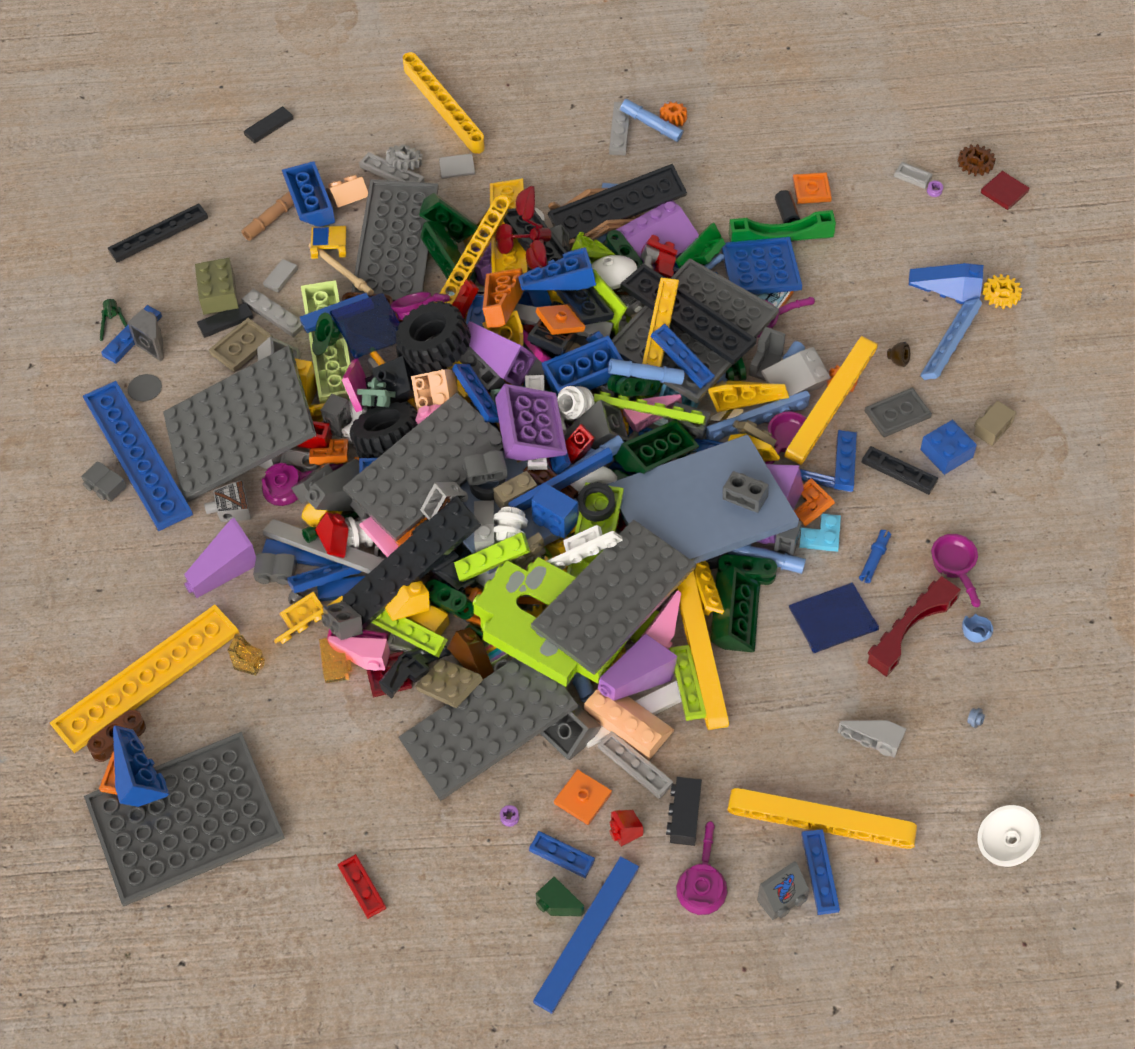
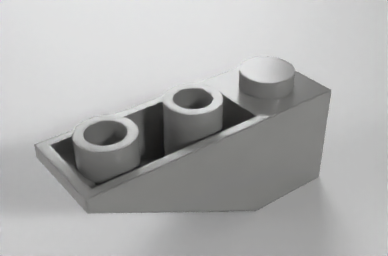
(877, 734)

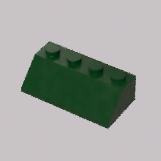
(442, 248)
(655, 448)
(740, 600)

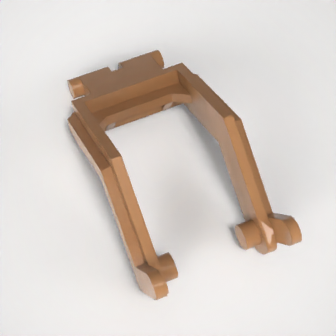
(604, 227)

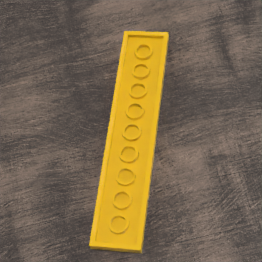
(517, 257)
(144, 677)

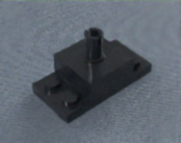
(552, 344)
(397, 378)

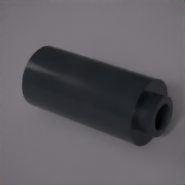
(786, 206)

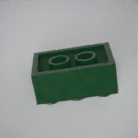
(457, 223)

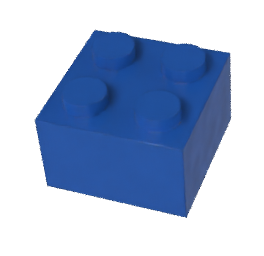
(948, 447)
(554, 511)

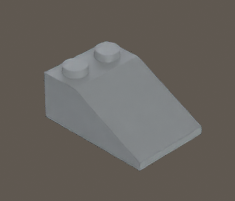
(798, 372)

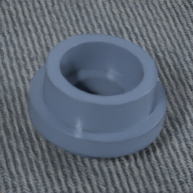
(976, 717)

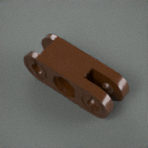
(103, 740)

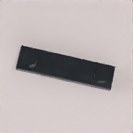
(899, 470)

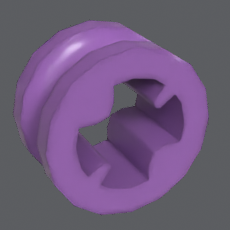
(935, 184)
(514, 819)

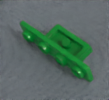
(703, 247)

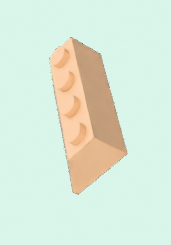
(630, 722)

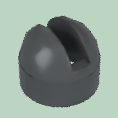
(294, 597)

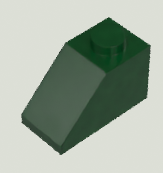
(558, 900)

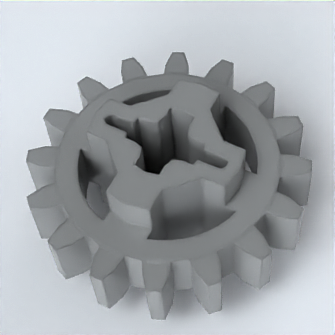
(404, 157)

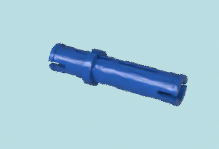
(878, 549)

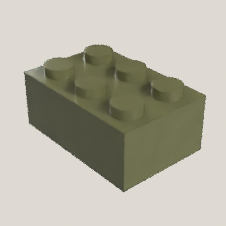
(216, 286)

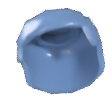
(977, 628)

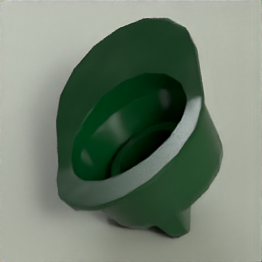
(325, 334)

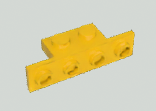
(707, 589)
(300, 614)

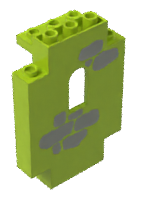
(510, 627)

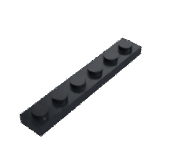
(157, 233)

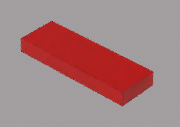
(361, 886)

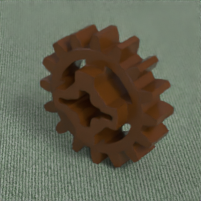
(976, 160)

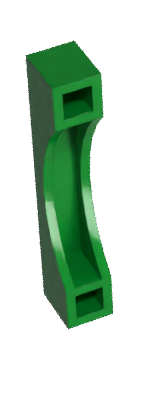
(815, 226)

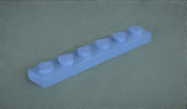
(951, 339)
(759, 415)

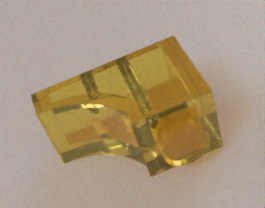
(245, 656)
(334, 664)

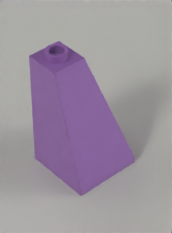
(504, 356)
(791, 484)
(221, 561)
(639, 669)

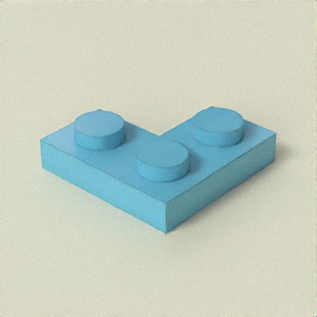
(824, 538)

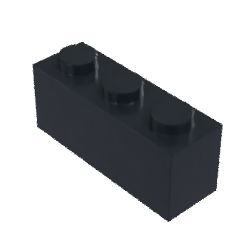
(684, 811)

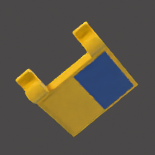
(328, 238)

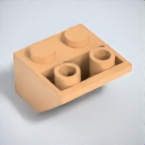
(346, 192)
(434, 387)

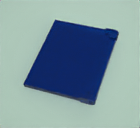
(367, 325)
(833, 617)

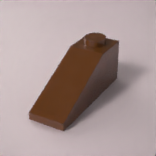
(470, 652)

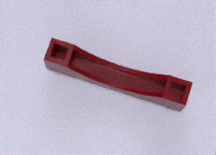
(937, 599)

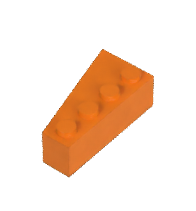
(501, 296)

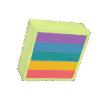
(495, 654)

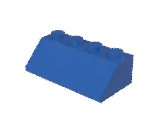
(309, 194)
(582, 366)

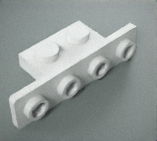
(583, 545)

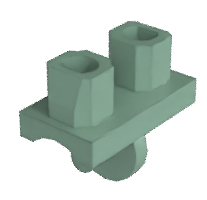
(369, 395)

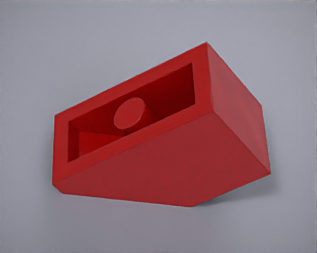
(333, 534)

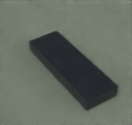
(268, 124)
(224, 320)

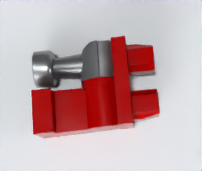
(659, 254)

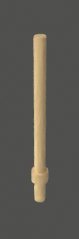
(359, 283)

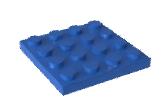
(762, 265)

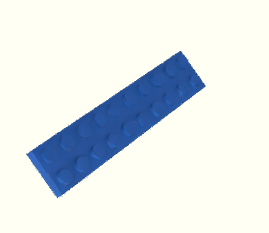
(137, 456)

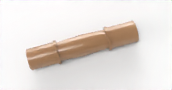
(268, 216)

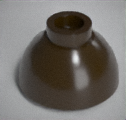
(899, 354)

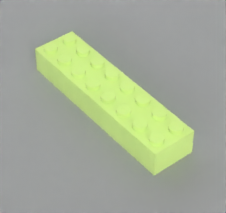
(335, 361)

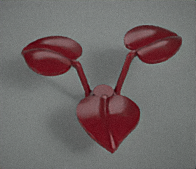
(504, 239)

